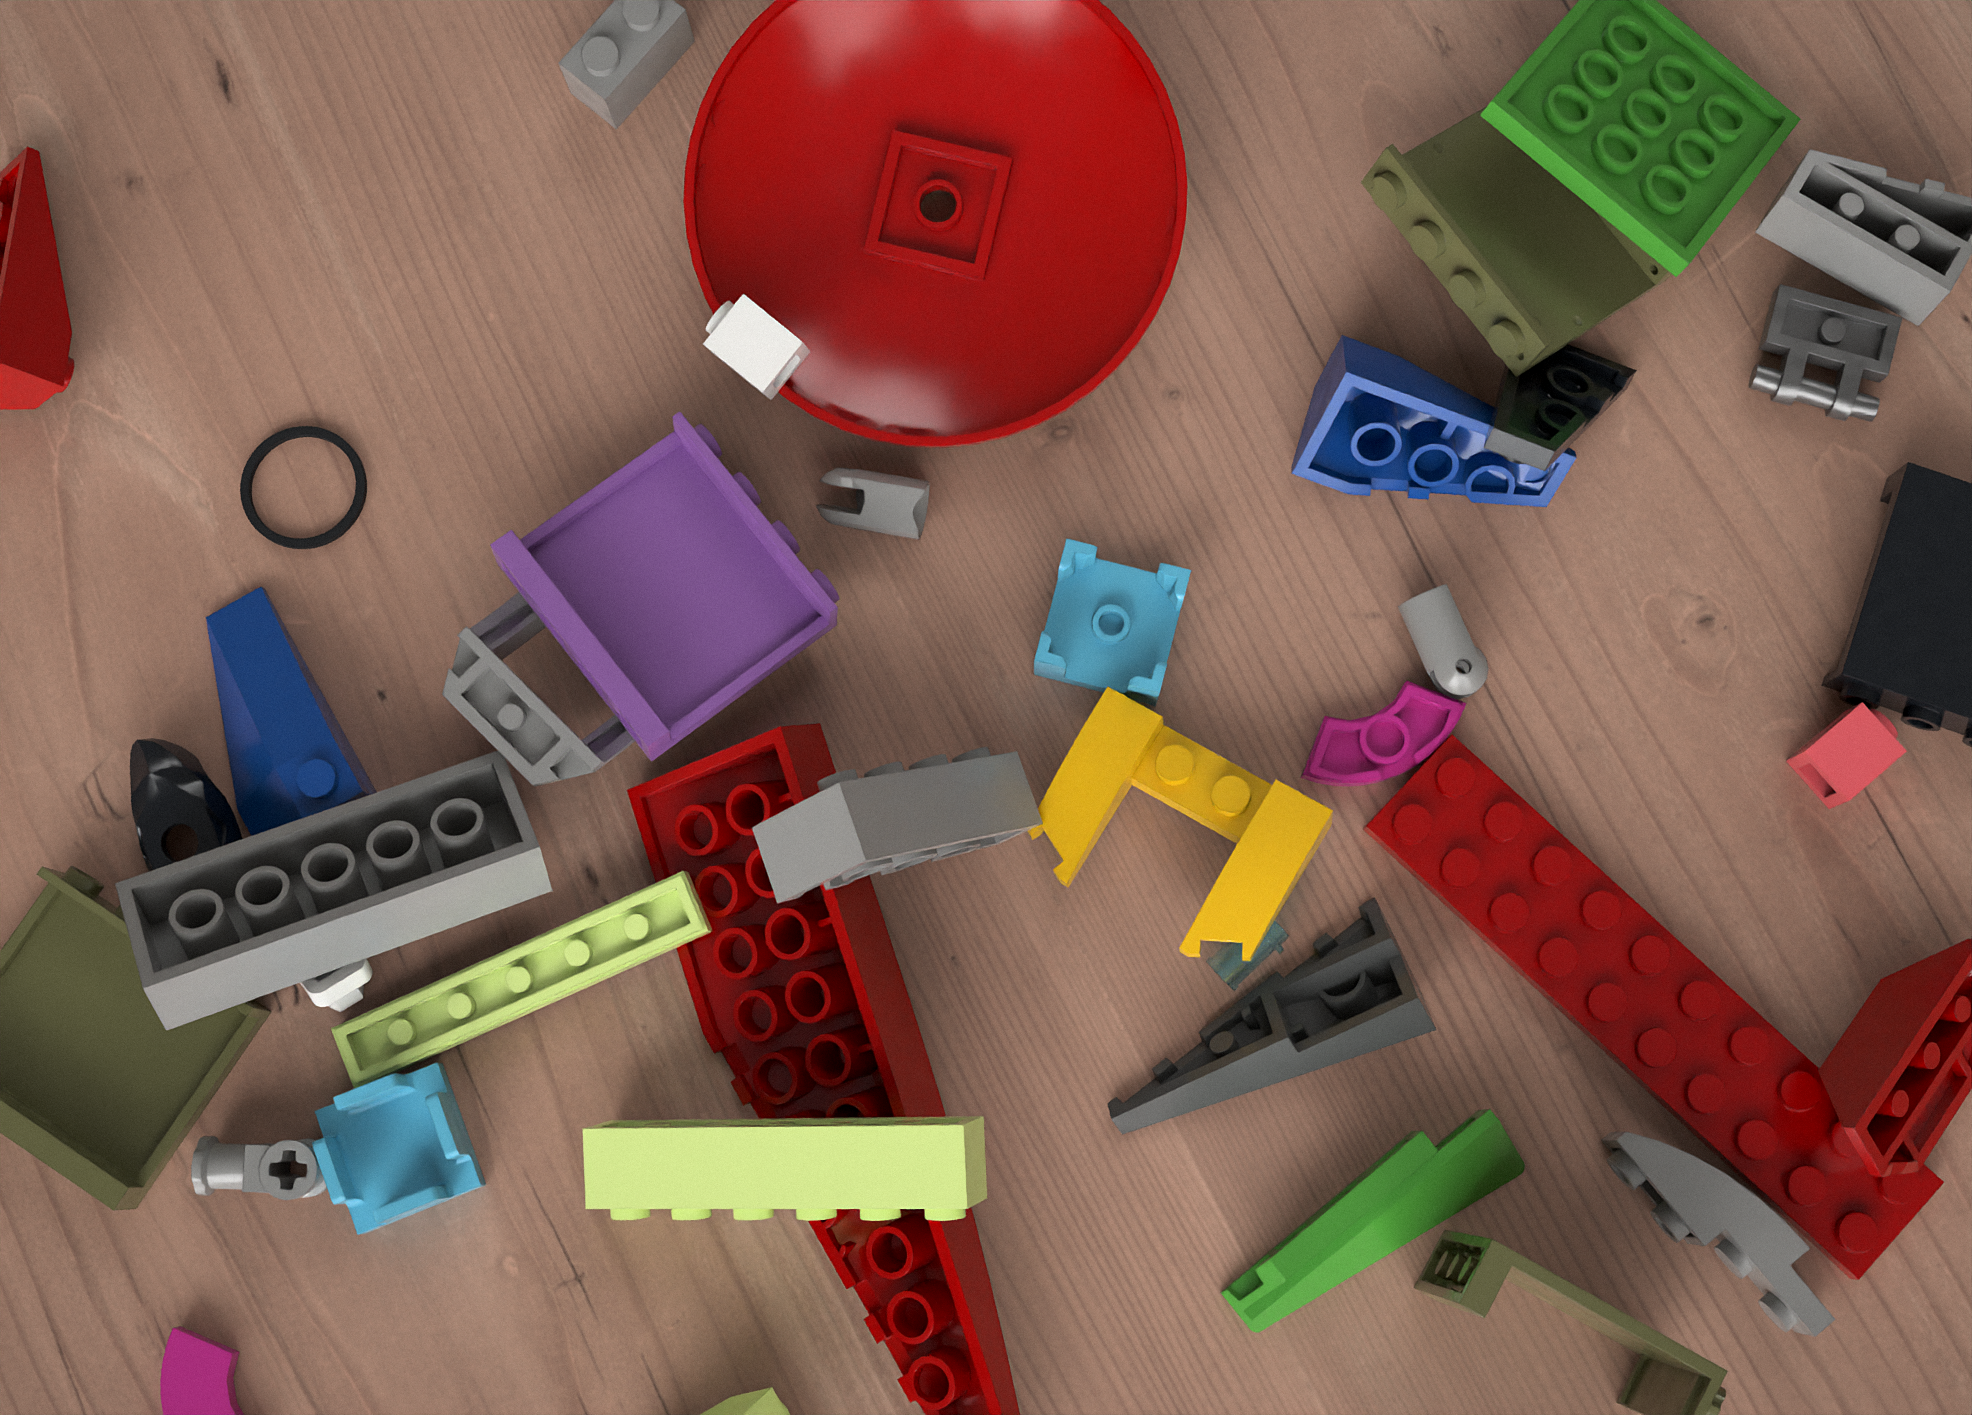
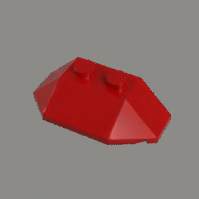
(1905, 1062)

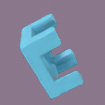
(1110, 624)

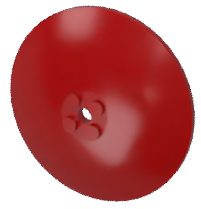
(965, 326)

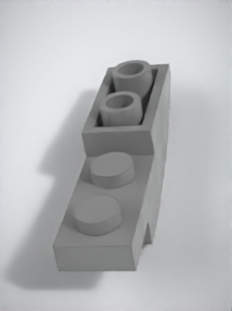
(1705, 1203)

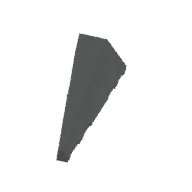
(1325, 1011)

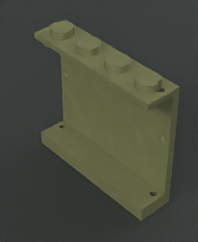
(1509, 240)
(1667, 1376)

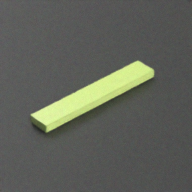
(521, 979)

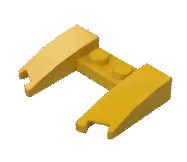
(1269, 822)

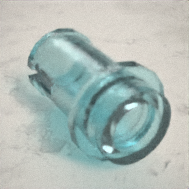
(1229, 963)

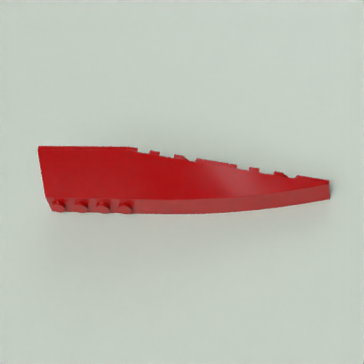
(824, 1028)

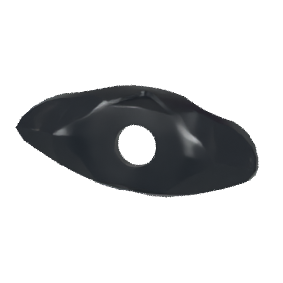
(172, 791)

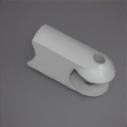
(883, 500)
(1444, 643)

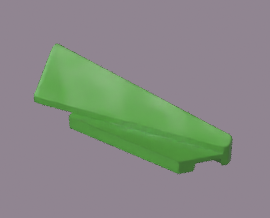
(1376, 1214)

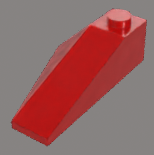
(32, 292)

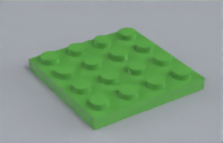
(1642, 123)

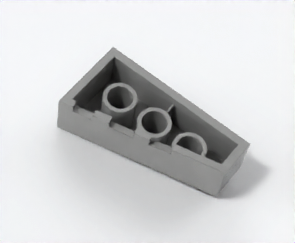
(895, 820)

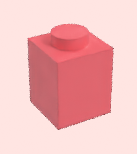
(1847, 754)

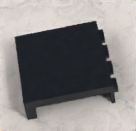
(1915, 608)

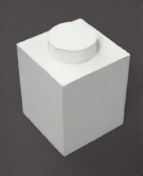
(754, 345)

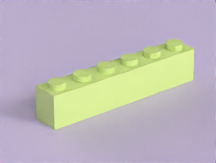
(786, 1165)

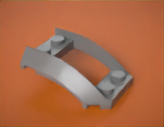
(511, 712)

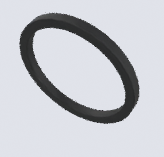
(279, 438)

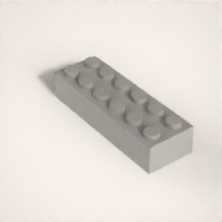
(331, 889)

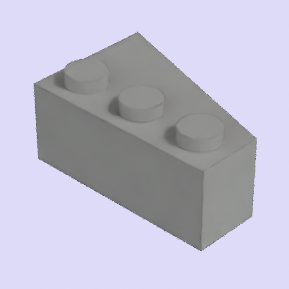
(1873, 231)

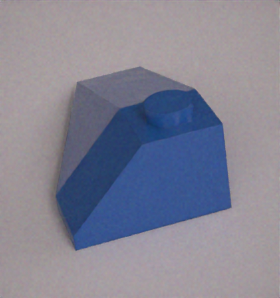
(1406, 430)
(277, 725)

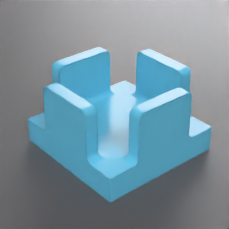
(396, 1148)

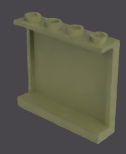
(86, 1059)

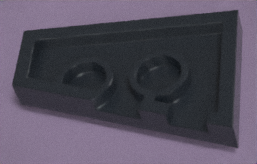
(1553, 405)

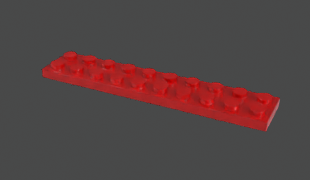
(1645, 1002)

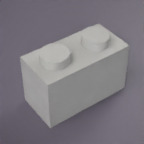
(626, 55)

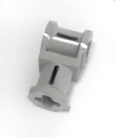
(256, 1168)

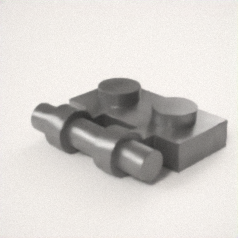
(1829, 335)

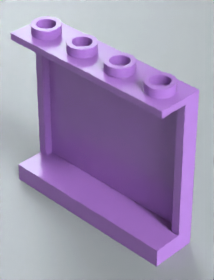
(670, 587)

